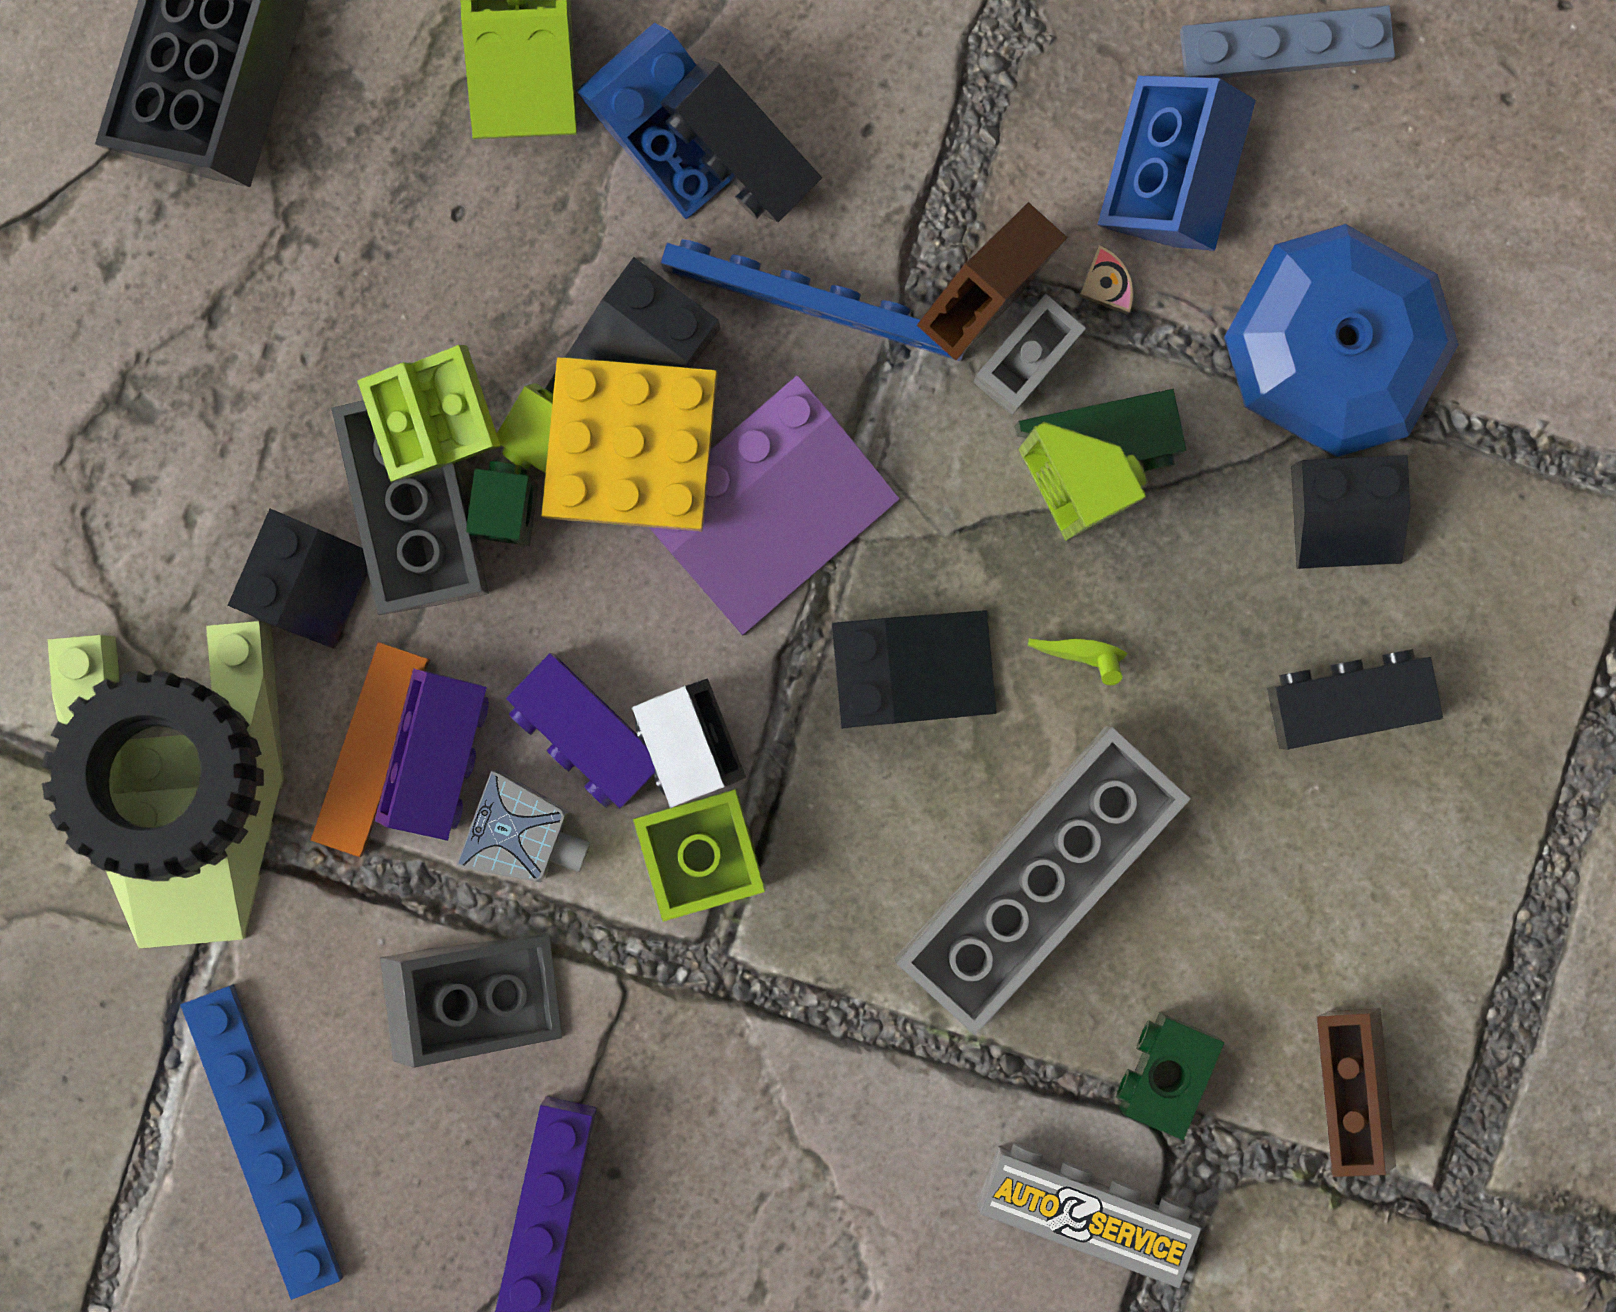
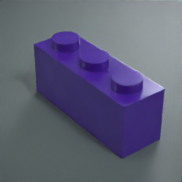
(582, 731)
(432, 755)

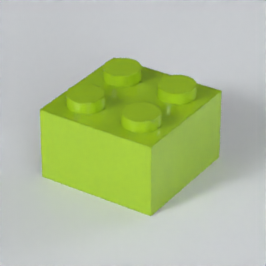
(699, 854)

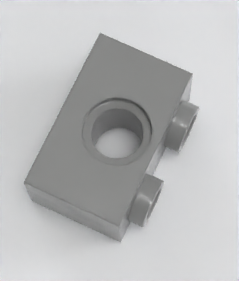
(1029, 354)

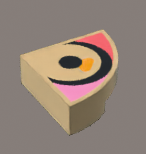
(1108, 282)

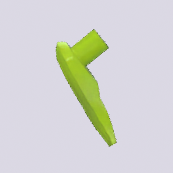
(1088, 652)

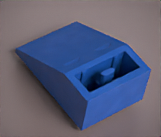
(627, 103)

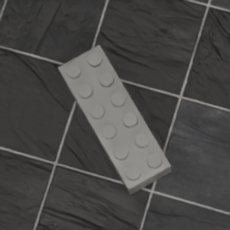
(1041, 879)

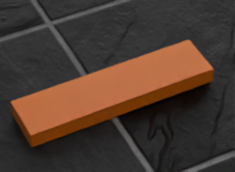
(366, 752)

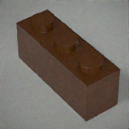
(1356, 1092)

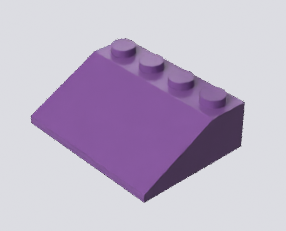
(778, 505)

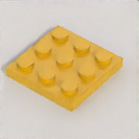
(629, 444)

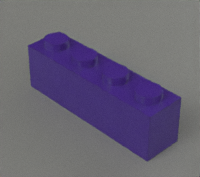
(546, 1206)

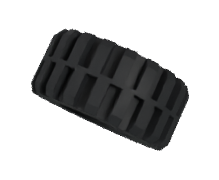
(84, 764)

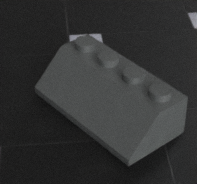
(409, 526)

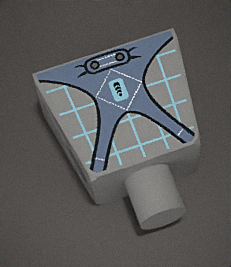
(519, 833)

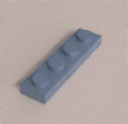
(1288, 43)

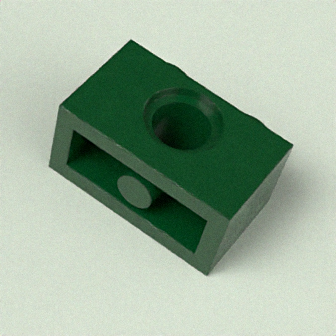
(502, 504)
(1175, 1105)

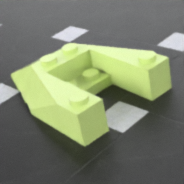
(160, 776)

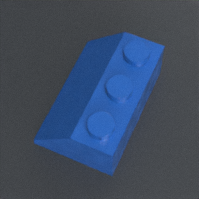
(1177, 161)

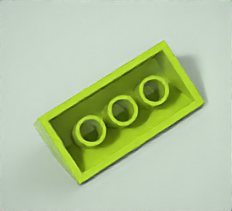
(1081, 477)

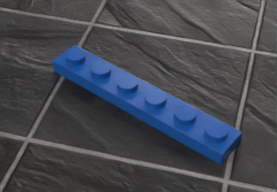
(794, 293)
(262, 1142)

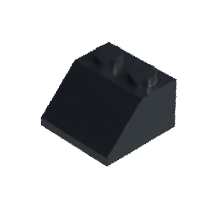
(1350, 511)
(301, 579)

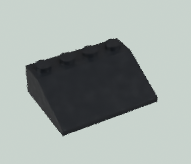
(200, 84)

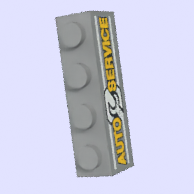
(1089, 1215)

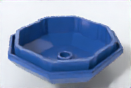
(1291, 351)

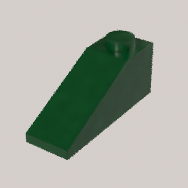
(1138, 425)

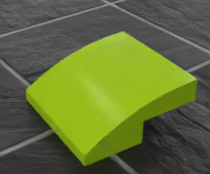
(428, 413)

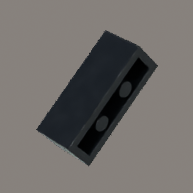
(739, 141)
(1354, 700)

